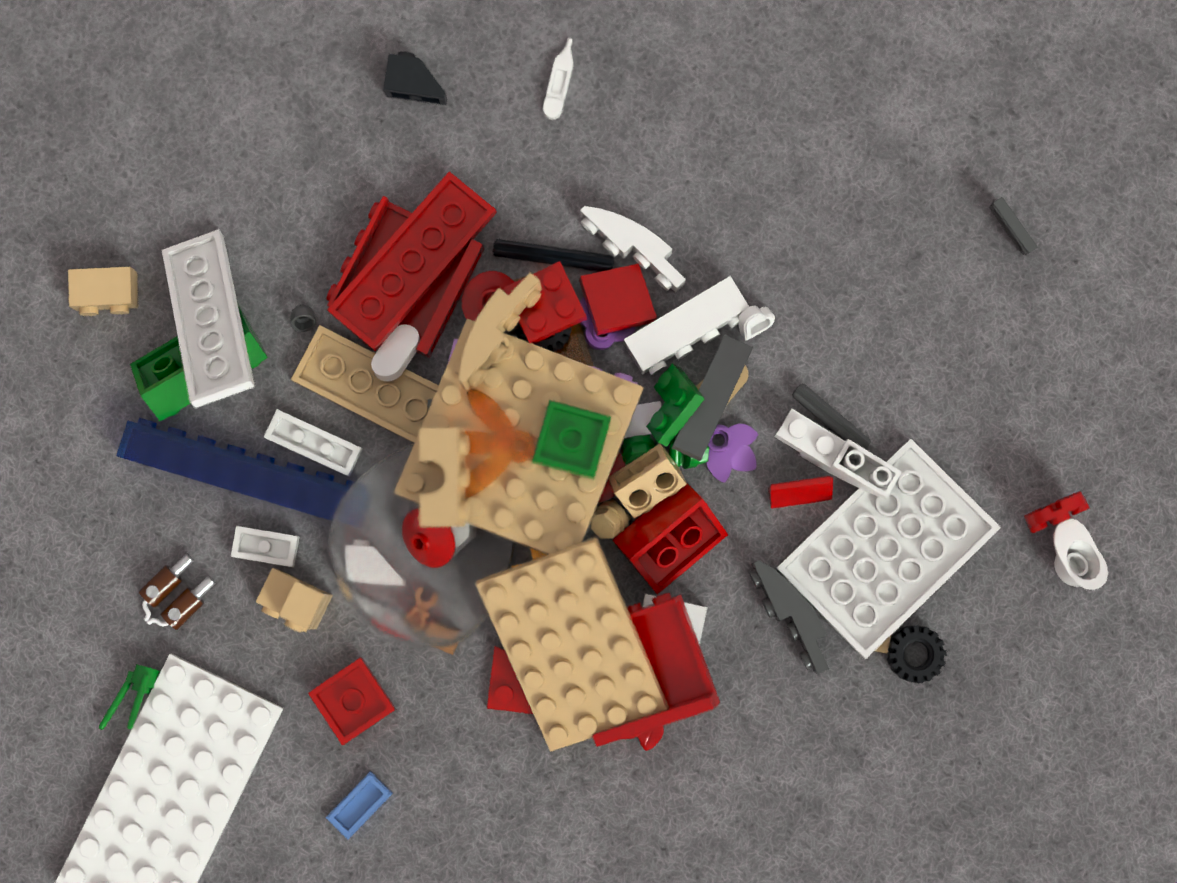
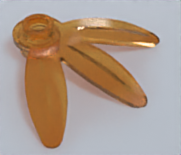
(498, 444)

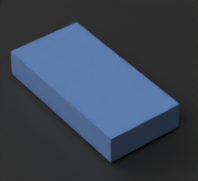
(359, 805)

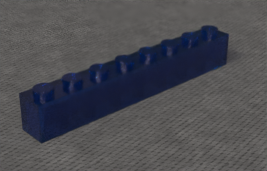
(232, 469)

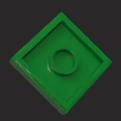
(571, 439)

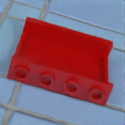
(437, 305)
(676, 662)

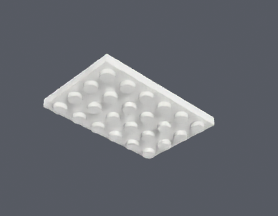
(888, 555)

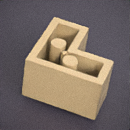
(293, 600)

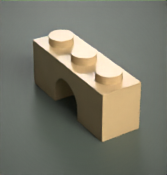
(448, 449)

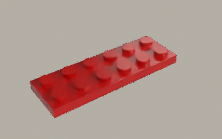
(412, 261)

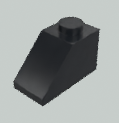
(411, 80)

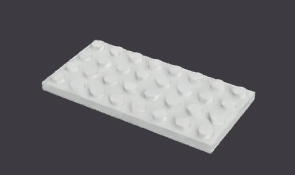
(173, 781)

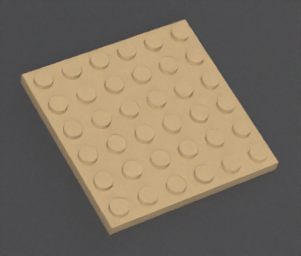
(527, 501)

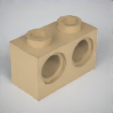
(643, 476)

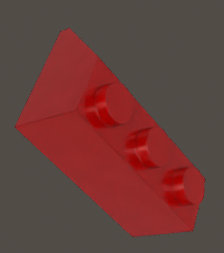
(670, 537)

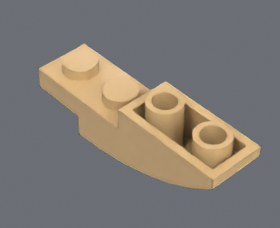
(486, 339)

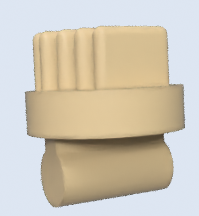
(609, 520)

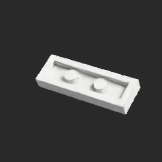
(313, 442)

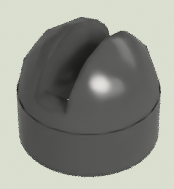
(302, 318)

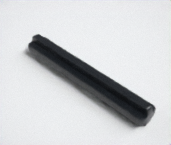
(552, 255)

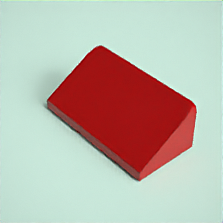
(801, 492)

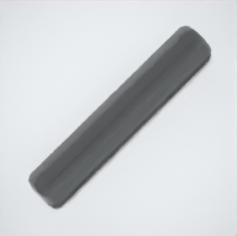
(829, 416)

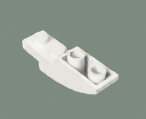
(625, 235)
(838, 456)

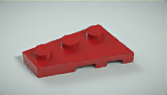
(505, 688)

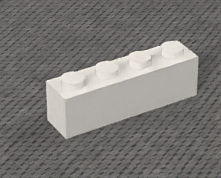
(685, 326)

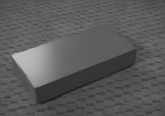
(1013, 226)

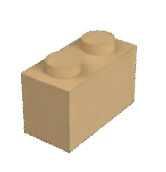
(103, 290)

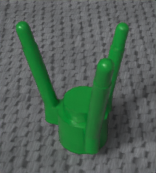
(143, 681)

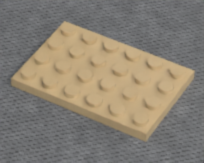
(572, 644)

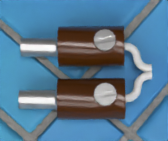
(163, 584)

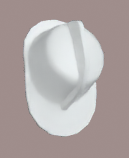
(1077, 556)

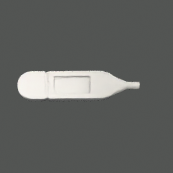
(559, 83)

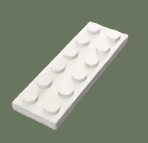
(207, 319)

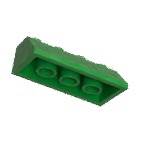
(162, 375)

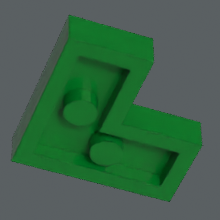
(680, 403)

